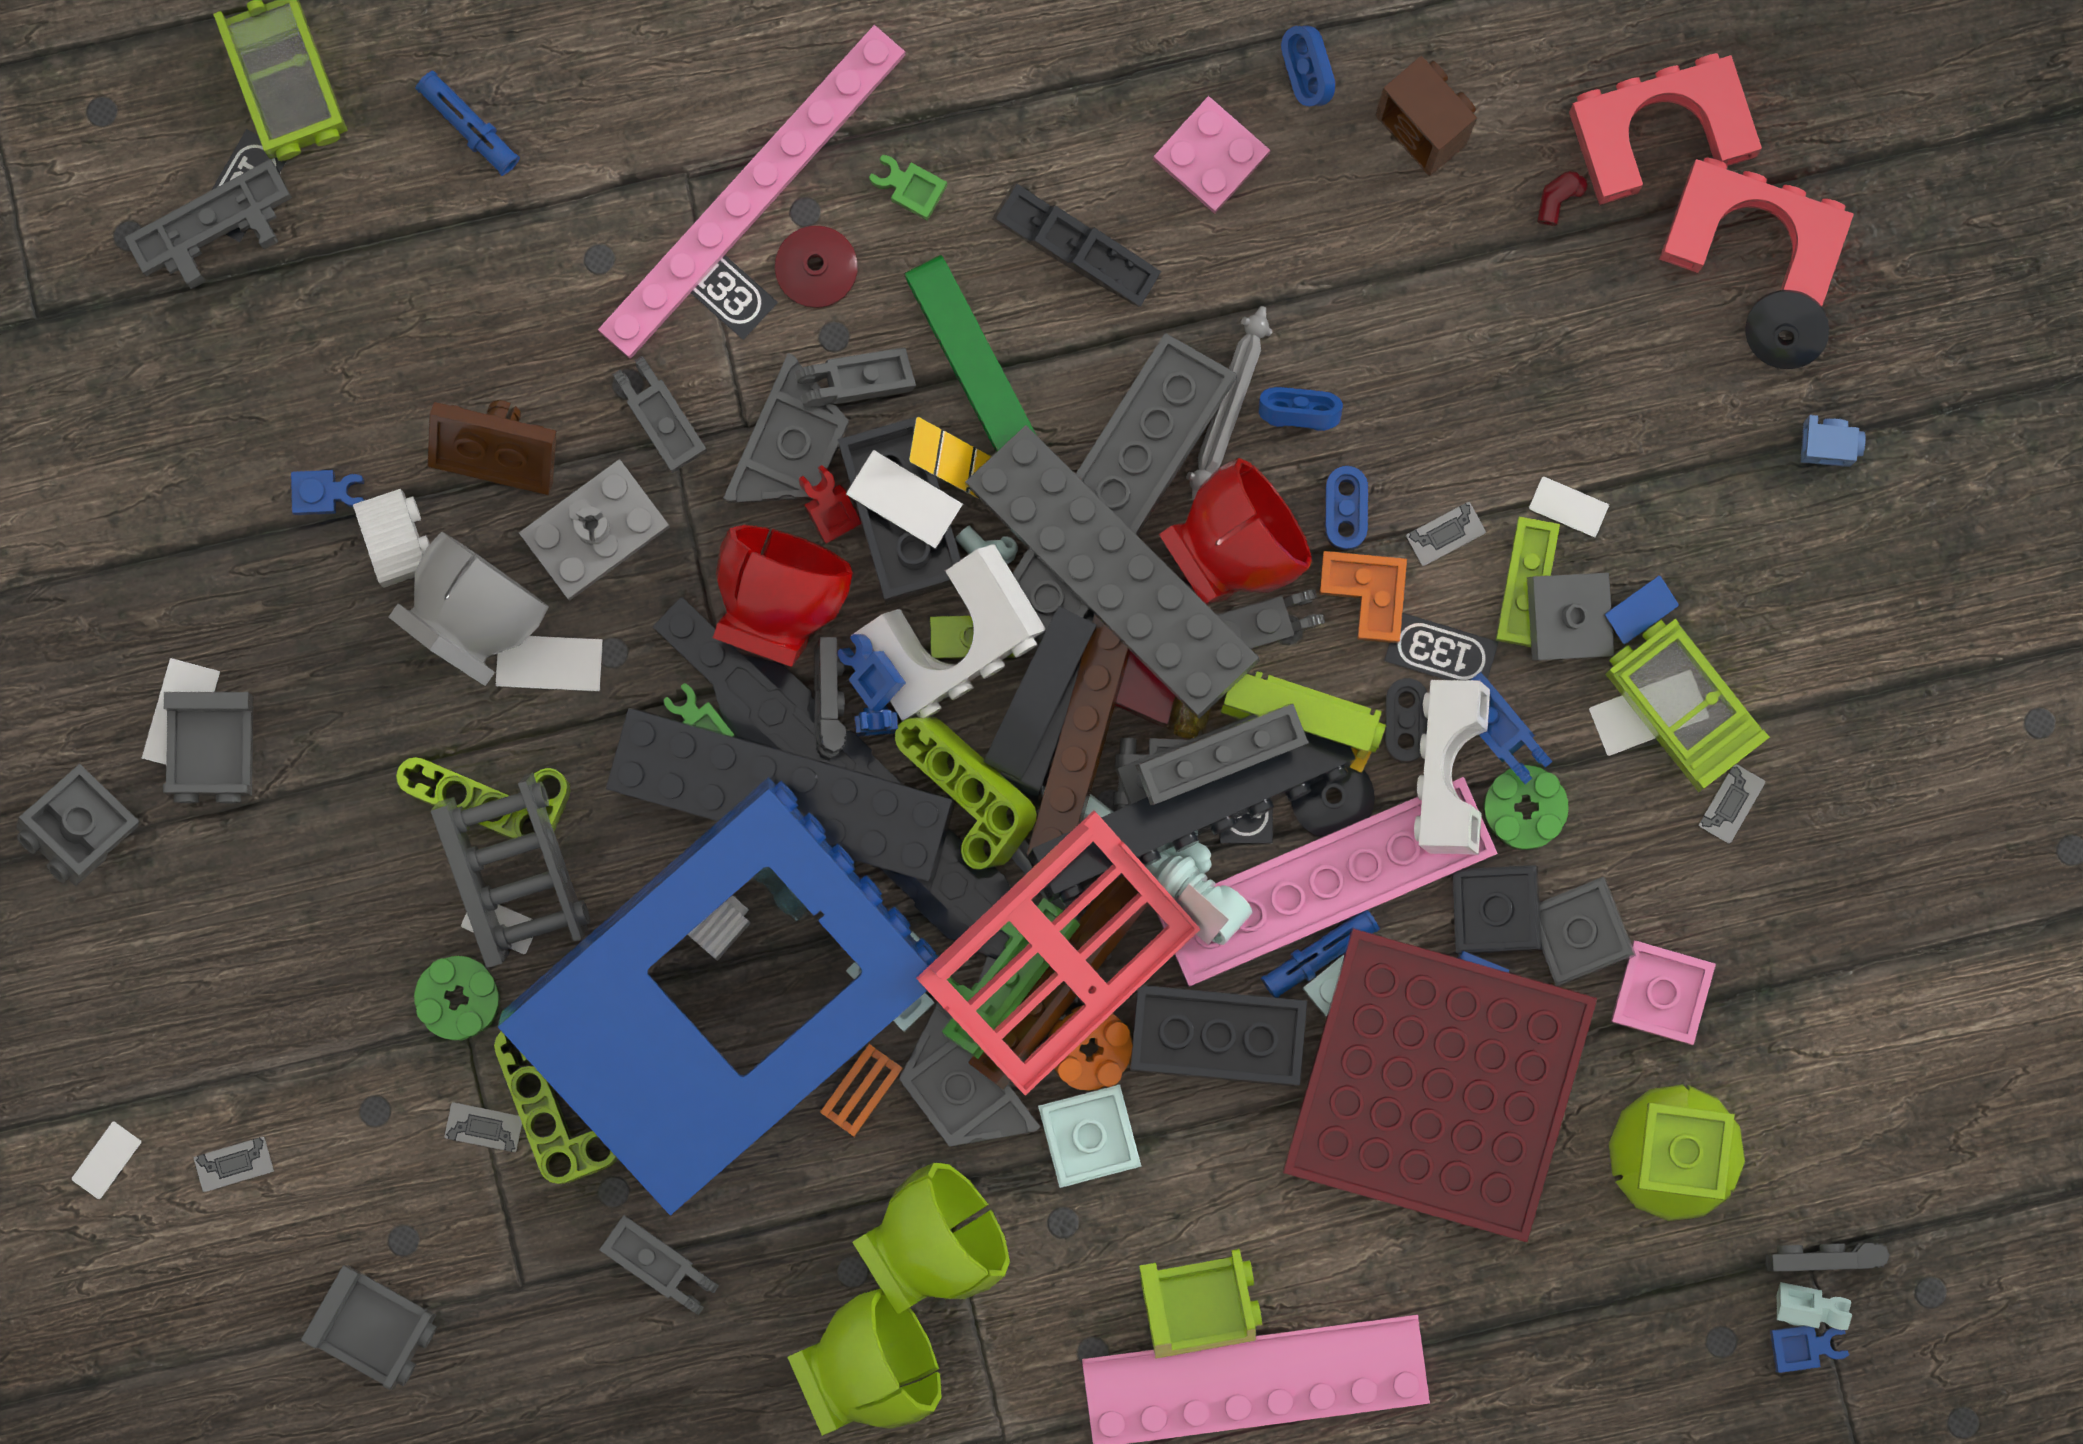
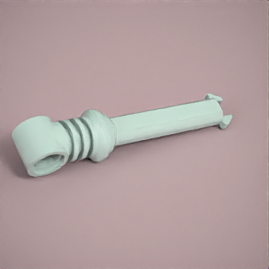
(1177, 872)

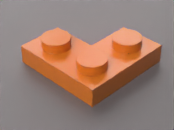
(1379, 585)

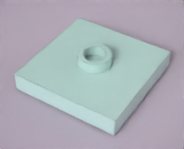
(1089, 1136)

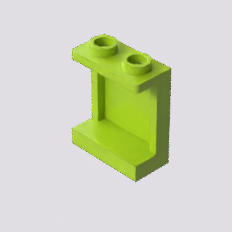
(1200, 1305)

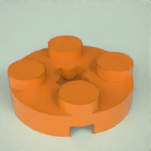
(1105, 1065)

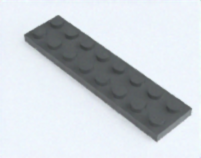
(1138, 453)
(1112, 572)

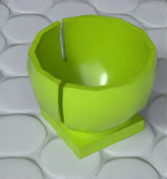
(1677, 1152)
(919, 1255)
(863, 1364)

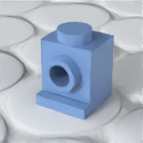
(1831, 442)

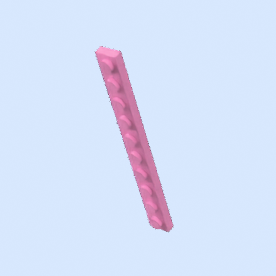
(752, 192)

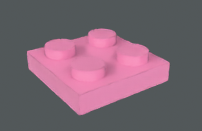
(1211, 154)
(1663, 993)

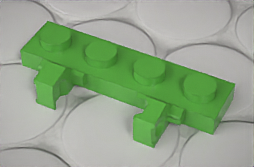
(1014, 991)

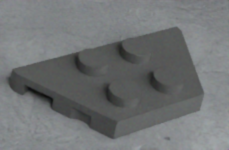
(787, 443)
(957, 1096)

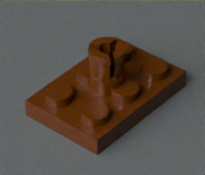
(492, 446)

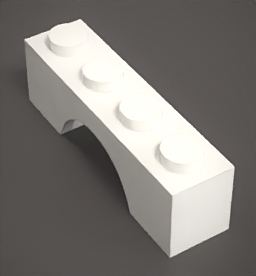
(1455, 715)

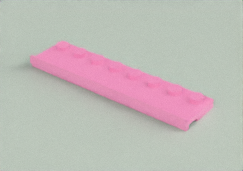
(1257, 1382)

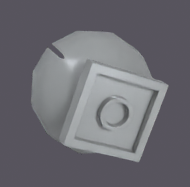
(467, 608)

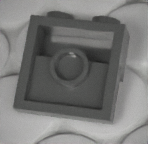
(75, 826)

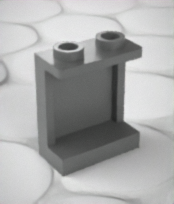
(209, 746)
(370, 1328)

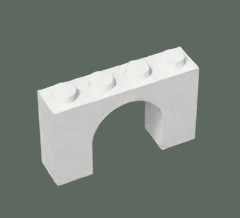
(1001, 623)

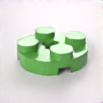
(1544, 823)
(468, 1019)

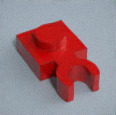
(831, 508)

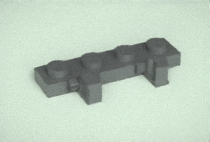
(180, 234)

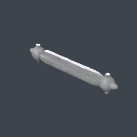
(1225, 417)

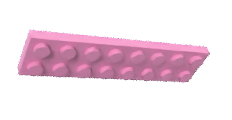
(1328, 885)

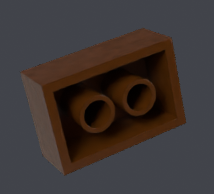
(1426, 114)

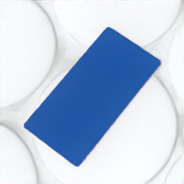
(1641, 609)

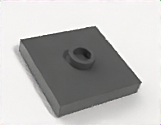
(1570, 616)
(1582, 932)

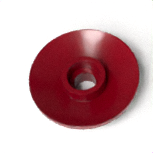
(822, 286)

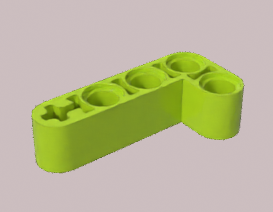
(962, 787)
(478, 794)
(542, 1103)

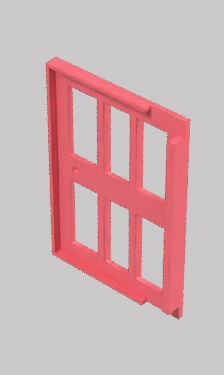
(1069, 964)

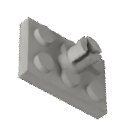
(594, 529)

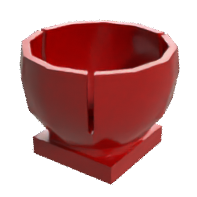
(1238, 536)
(779, 595)

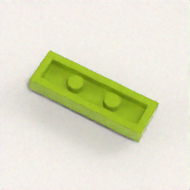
(1530, 556)

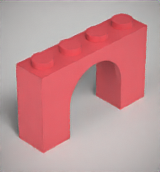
(1707, 90)
(1713, 192)

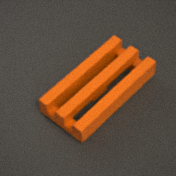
(882, 1061)

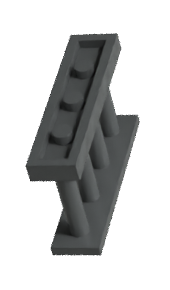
(1212, 755)
(482, 900)

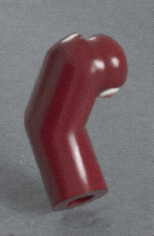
(1556, 192)

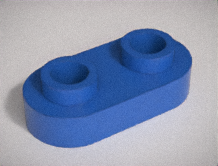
(1310, 68)
(1300, 408)
(1346, 509)

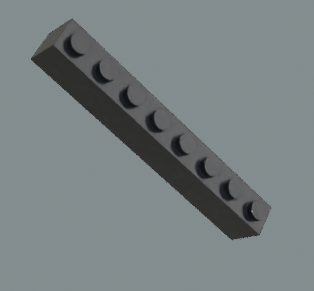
(1212, 807)

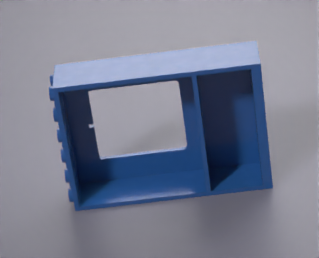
(639, 1062)

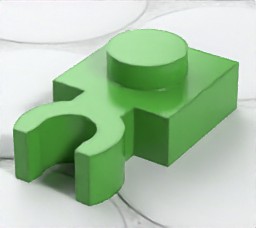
(914, 189)
(703, 717)

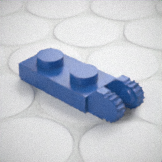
(1509, 733)

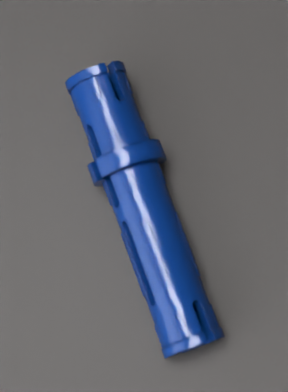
(500, 156)
(1279, 981)

